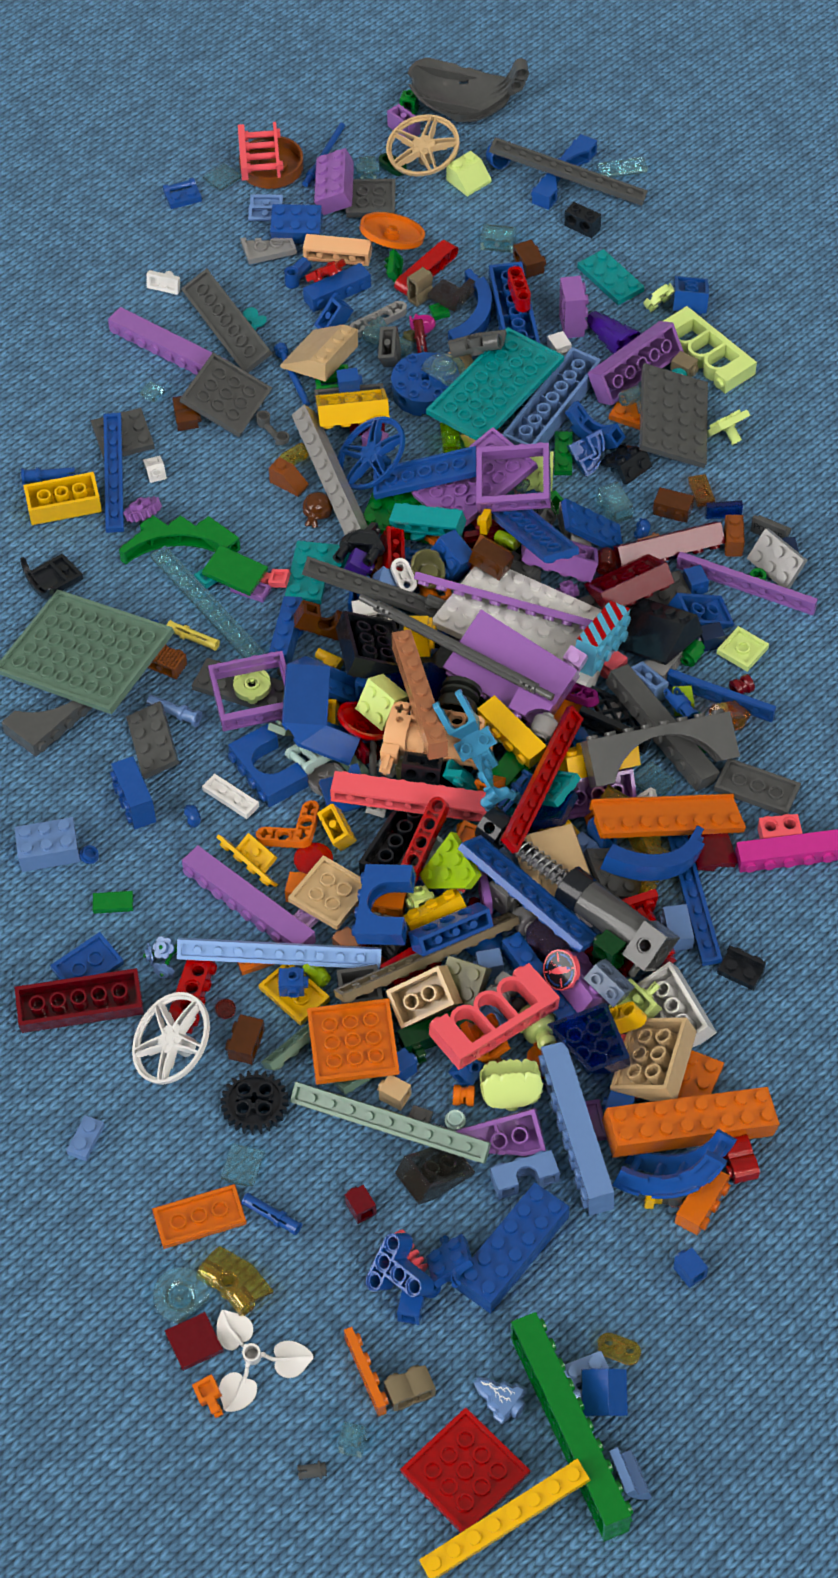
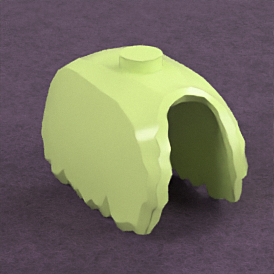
(511, 1083)

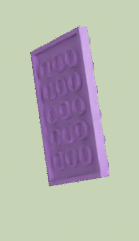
(498, 479)

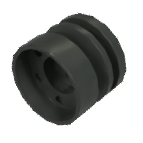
(448, 699)

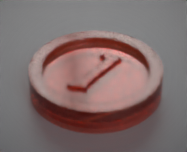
(225, 1008)

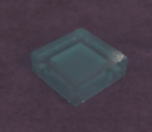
(152, 391)

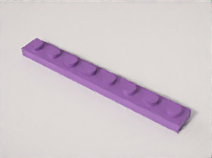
(750, 584)

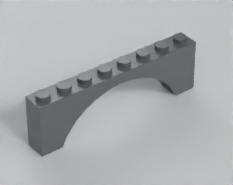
(40, 729)
(606, 754)

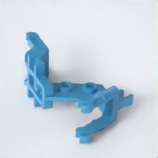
(476, 745)

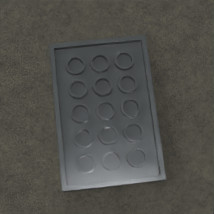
(673, 415)

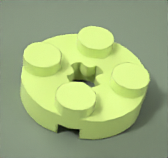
(662, 294)
(255, 693)

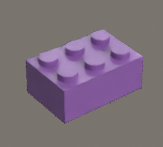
(573, 306)
(583, 995)

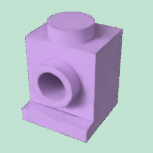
(575, 658)

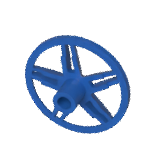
(374, 453)

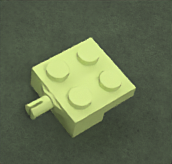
(643, 999)

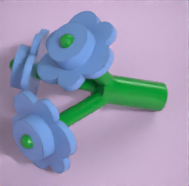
(164, 949)

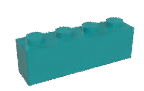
(427, 520)

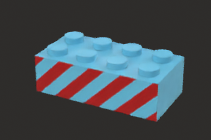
(603, 636)

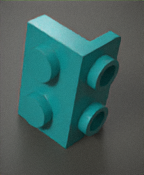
(459, 776)

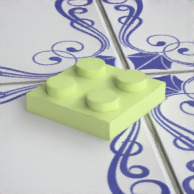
(742, 648)

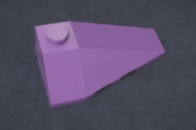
(511, 1134)

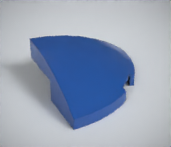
(587, 452)

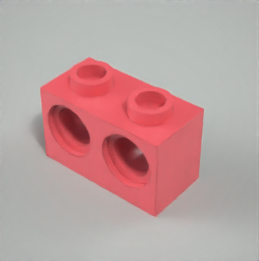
(779, 826)

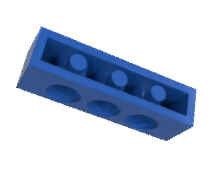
(450, 929)

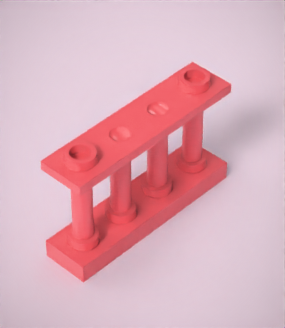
(246, 146)

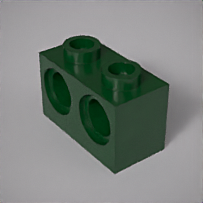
(609, 947)

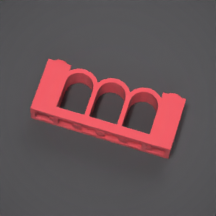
(523, 981)

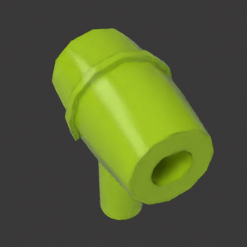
(506, 540)
(318, 975)

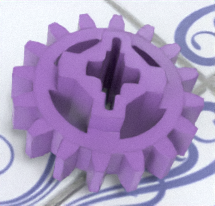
(142, 509)

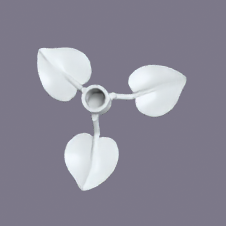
(238, 1390)

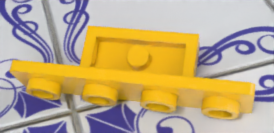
(254, 854)

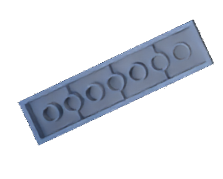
(548, 405)
(576, 1128)

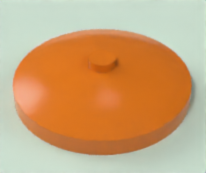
(392, 230)

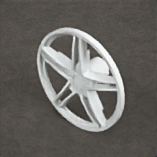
(173, 1038)

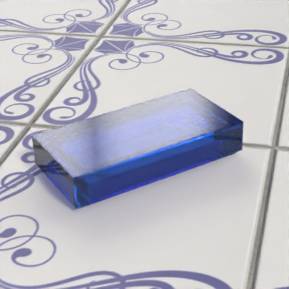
(718, 510)

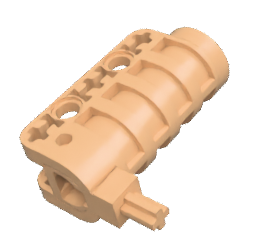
(403, 735)

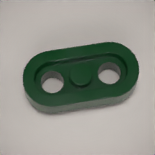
(385, 164)

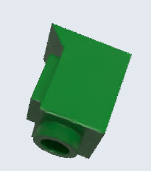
(409, 99)

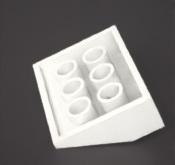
(679, 1000)

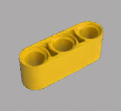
(628, 1017)

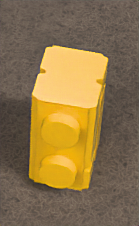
(336, 827)

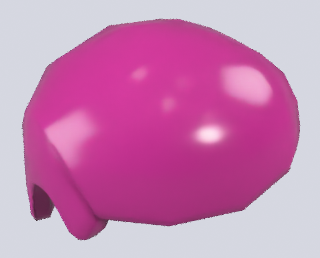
(429, 322)

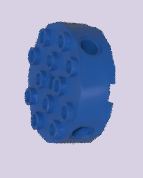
(412, 387)

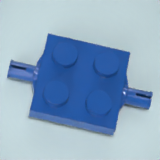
(449, 1261)

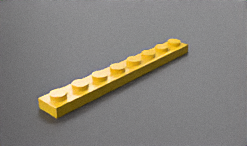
(504, 1520)

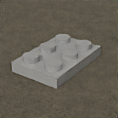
(777, 558)

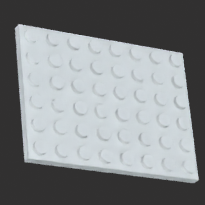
(554, 637)

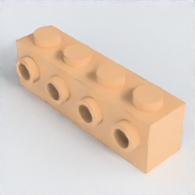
(333, 248)

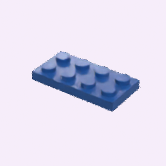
(590, 525)

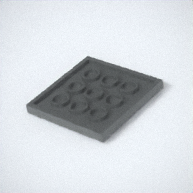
(225, 394)

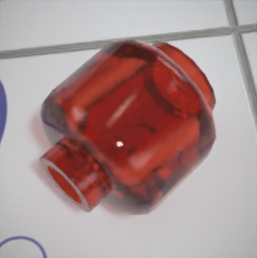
(606, 560)

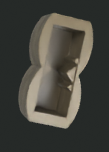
(419, 286)
(409, 1387)

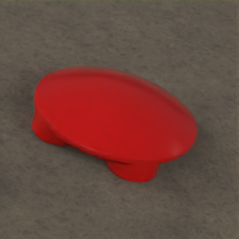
(307, 857)

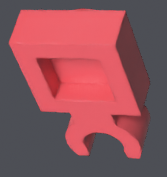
(277, 578)

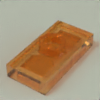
(701, 490)

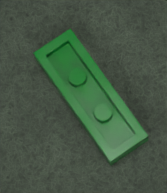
(563, 457)

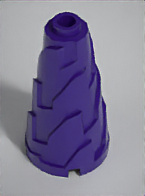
(610, 331)

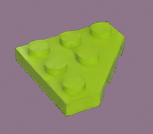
(449, 867)

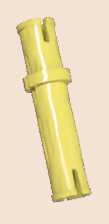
(192, 635)

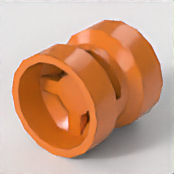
(463, 1095)

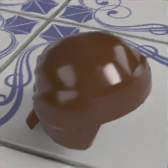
(316, 507)

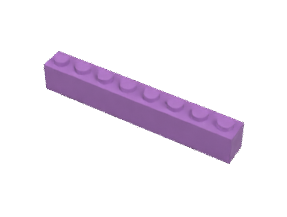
(158, 340)
(245, 899)

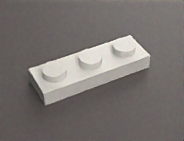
(230, 796)

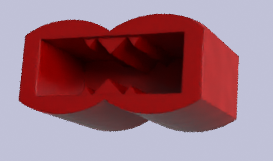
(741, 1161)

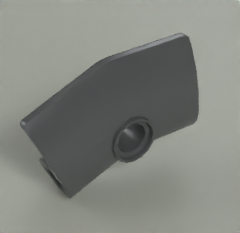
(477, 343)

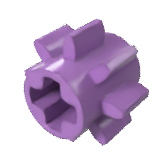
(569, 588)

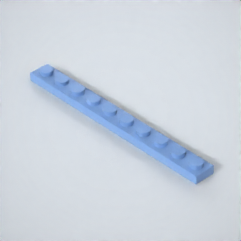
(277, 953)

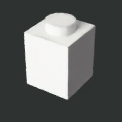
(559, 343)

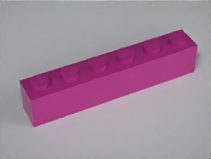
(787, 851)

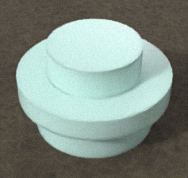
(455, 1120)

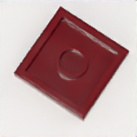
(193, 1341)

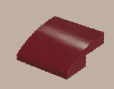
(716, 852)

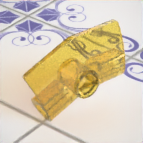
(227, 1268)

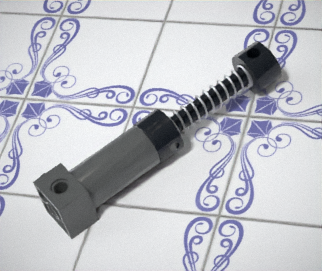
(646, 940)

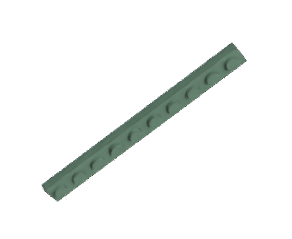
(391, 1122)

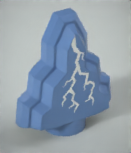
(501, 1398)

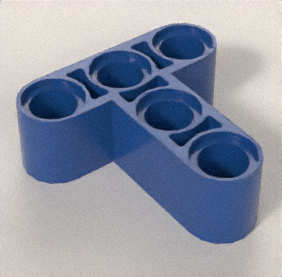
(394, 1268)

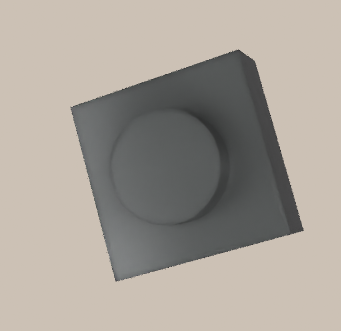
(421, 1114)

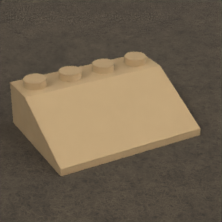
(322, 351)
(562, 846)
(657, 1059)

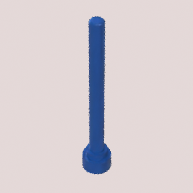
(282, 351)

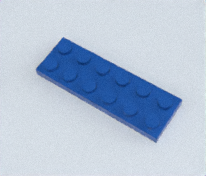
(427, 472)

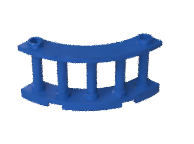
(675, 1173)

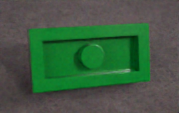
(394, 265)

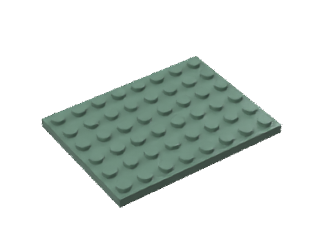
(84, 651)

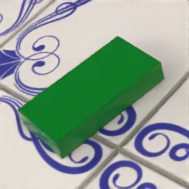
(113, 902)

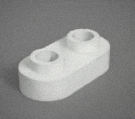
(404, 576)

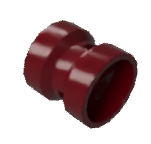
(742, 685)

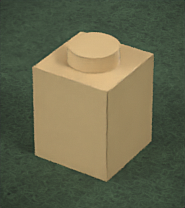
(394, 1092)

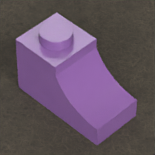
(526, 703)

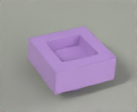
(306, 918)

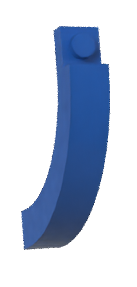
(481, 317)
(654, 866)

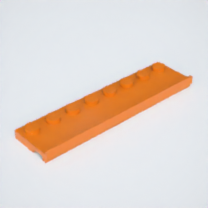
(666, 815)

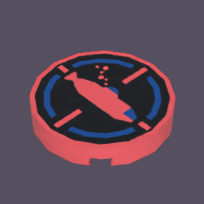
(561, 969)

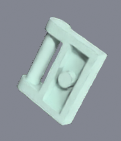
(315, 759)

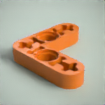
(295, 840)

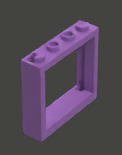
(515, 501)
(243, 666)

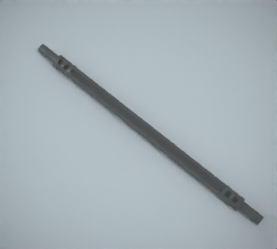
(457, 647)

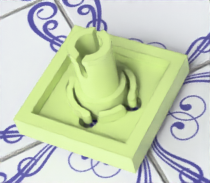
(728, 424)

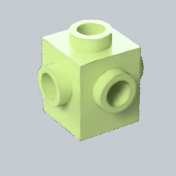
(419, 897)

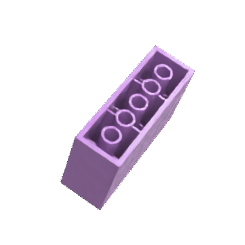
(516, 652)

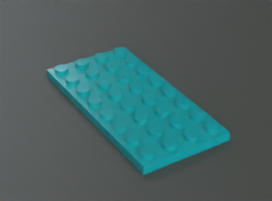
(495, 385)

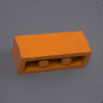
(698, 1206)

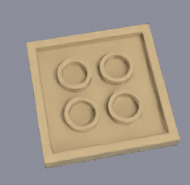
(328, 892)

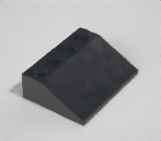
(659, 631)
(366, 644)

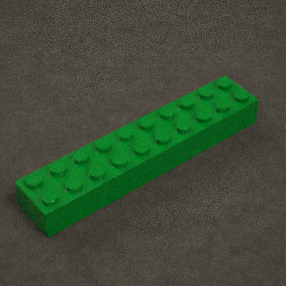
(570, 1425)

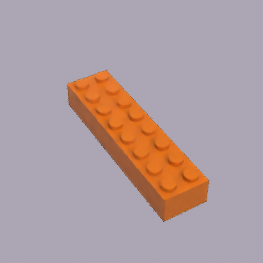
(688, 1121)

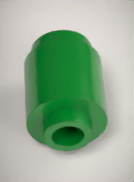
(692, 653)

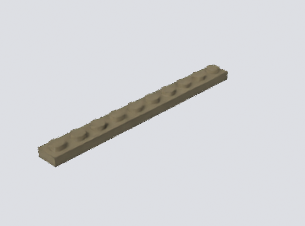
(415, 962)

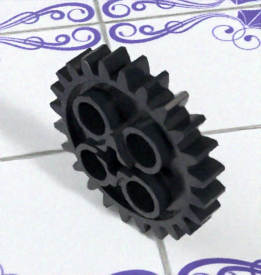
(255, 1085)

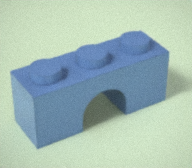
(539, 1166)

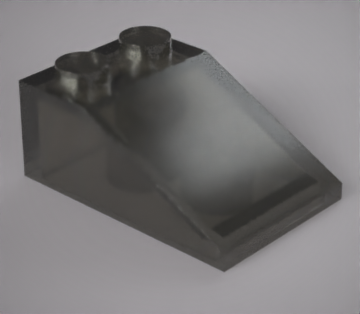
(432, 1173)

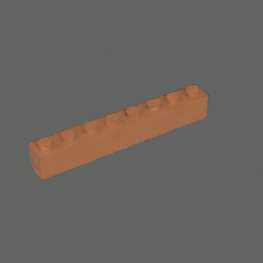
(419, 694)

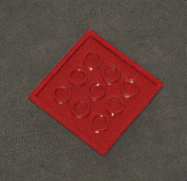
(465, 1471)

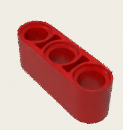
(519, 289)

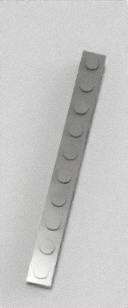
(329, 470)

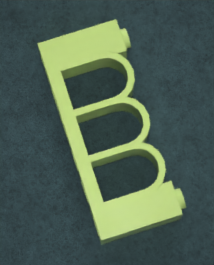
(725, 377)

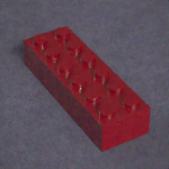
(79, 1000)

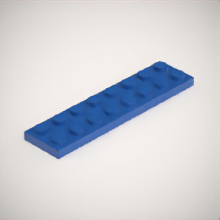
(536, 534)
(528, 892)

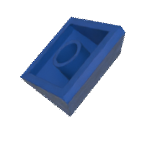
(604, 1392)

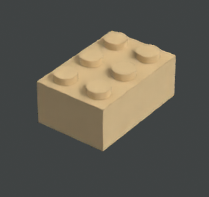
(424, 996)

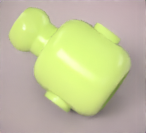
(539, 1031)

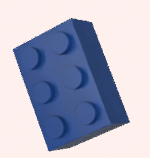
(296, 221)
(133, 793)

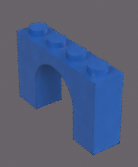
(269, 787)
(377, 881)

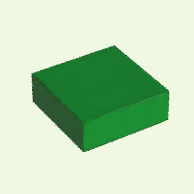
(438, 311)

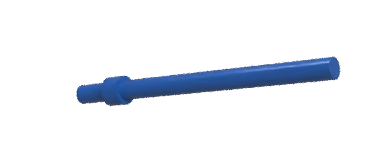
(311, 174)

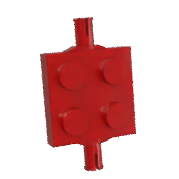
(331, 269)

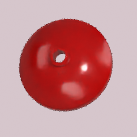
(357, 724)

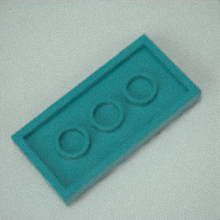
(610, 277)

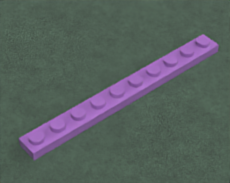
(497, 599)

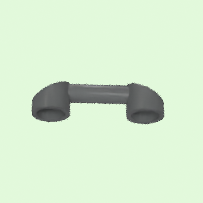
(263, 421)

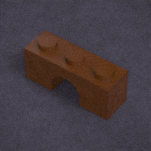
(309, 619)

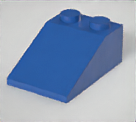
(691, 293)
(707, 607)

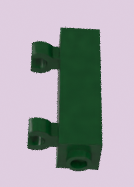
(417, 1039)

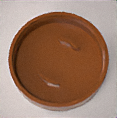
(292, 159)

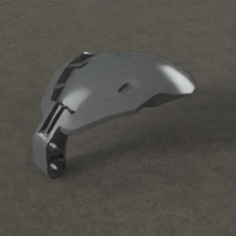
(439, 88)

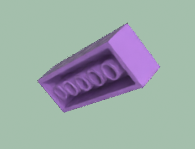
(624, 368)

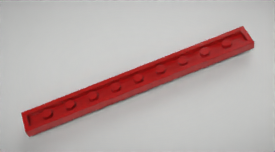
(541, 779)

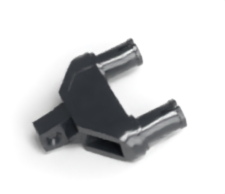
(363, 539)

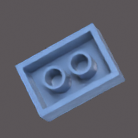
(47, 844)

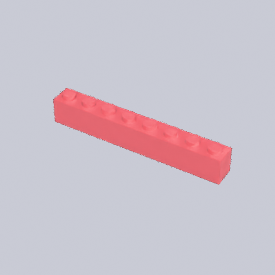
(405, 795)

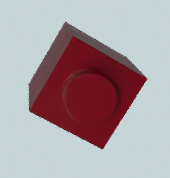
(360, 1203)

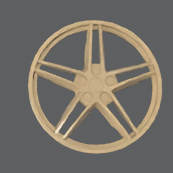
(422, 146)

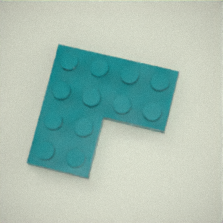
(304, 586)
(561, 786)

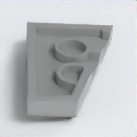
(265, 250)

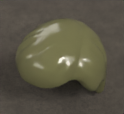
(429, 563)

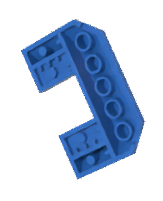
(306, 708)

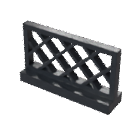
(602, 724)

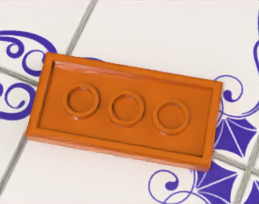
(199, 1216)

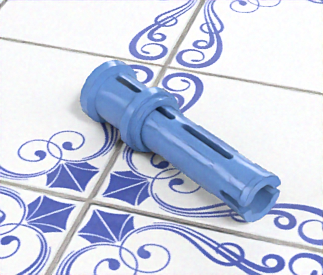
(181, 712)

